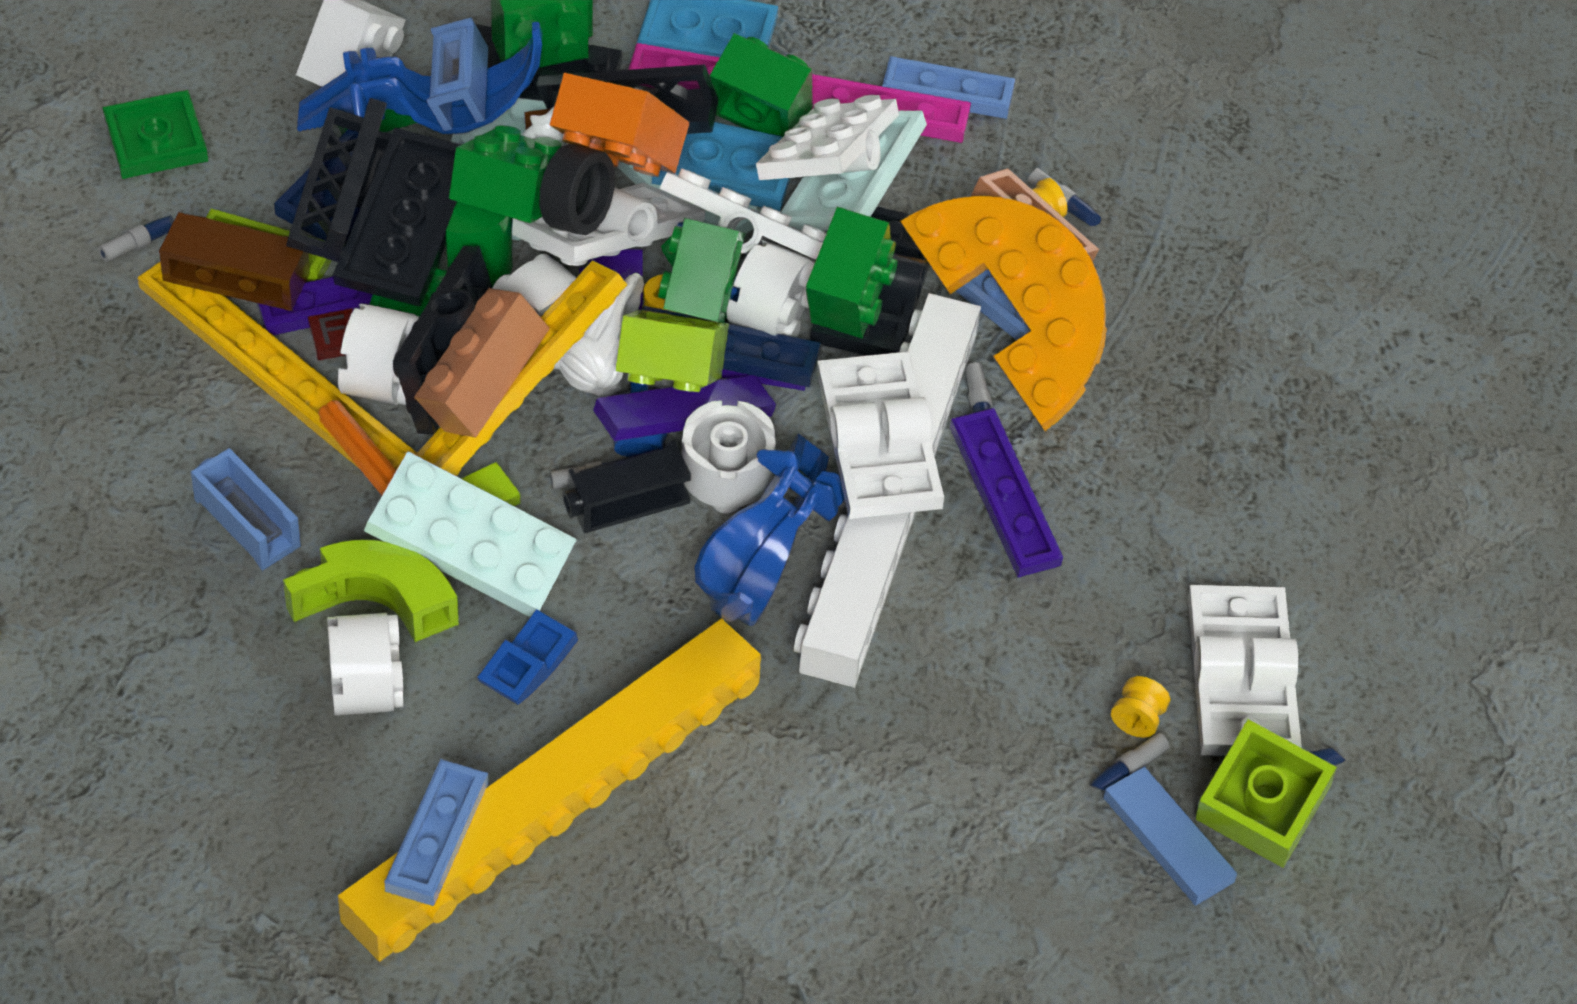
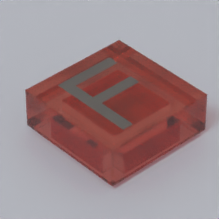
(328, 333)

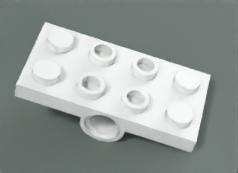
(831, 140)
(734, 207)
(634, 219)
(880, 435)
(1242, 663)

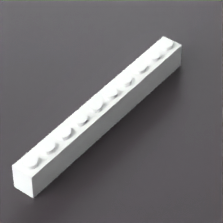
(871, 547)

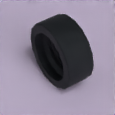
(577, 189)

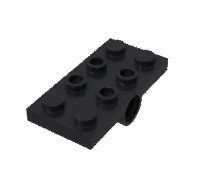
(898, 299)
(438, 323)

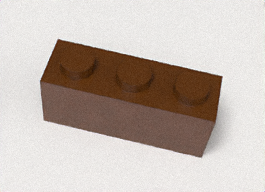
(233, 261)

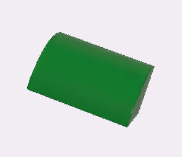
(485, 229)

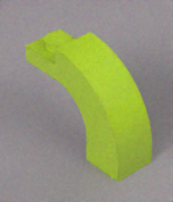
(377, 574)

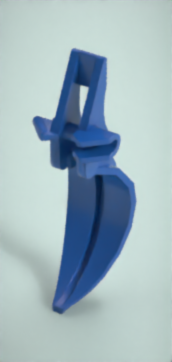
(408, 91)
(750, 550)

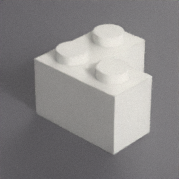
(347, 27)

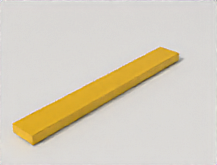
(265, 360)

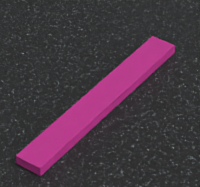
(944, 116)

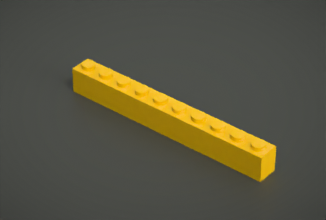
(564, 781)

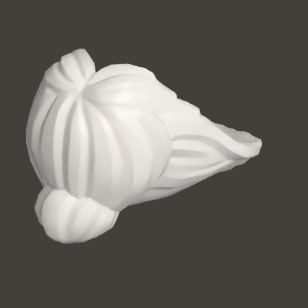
(593, 359)

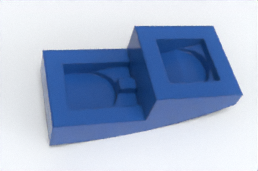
(530, 659)

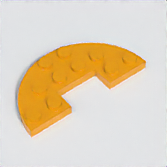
(1043, 277)

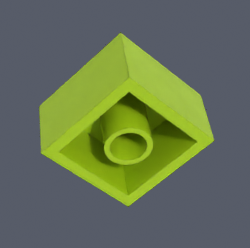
(671, 348)
(1265, 793)

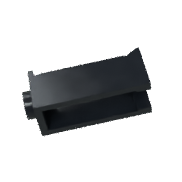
(627, 488)

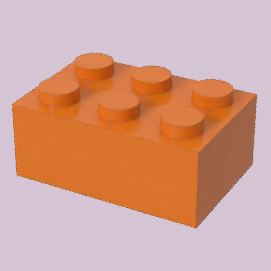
(621, 122)

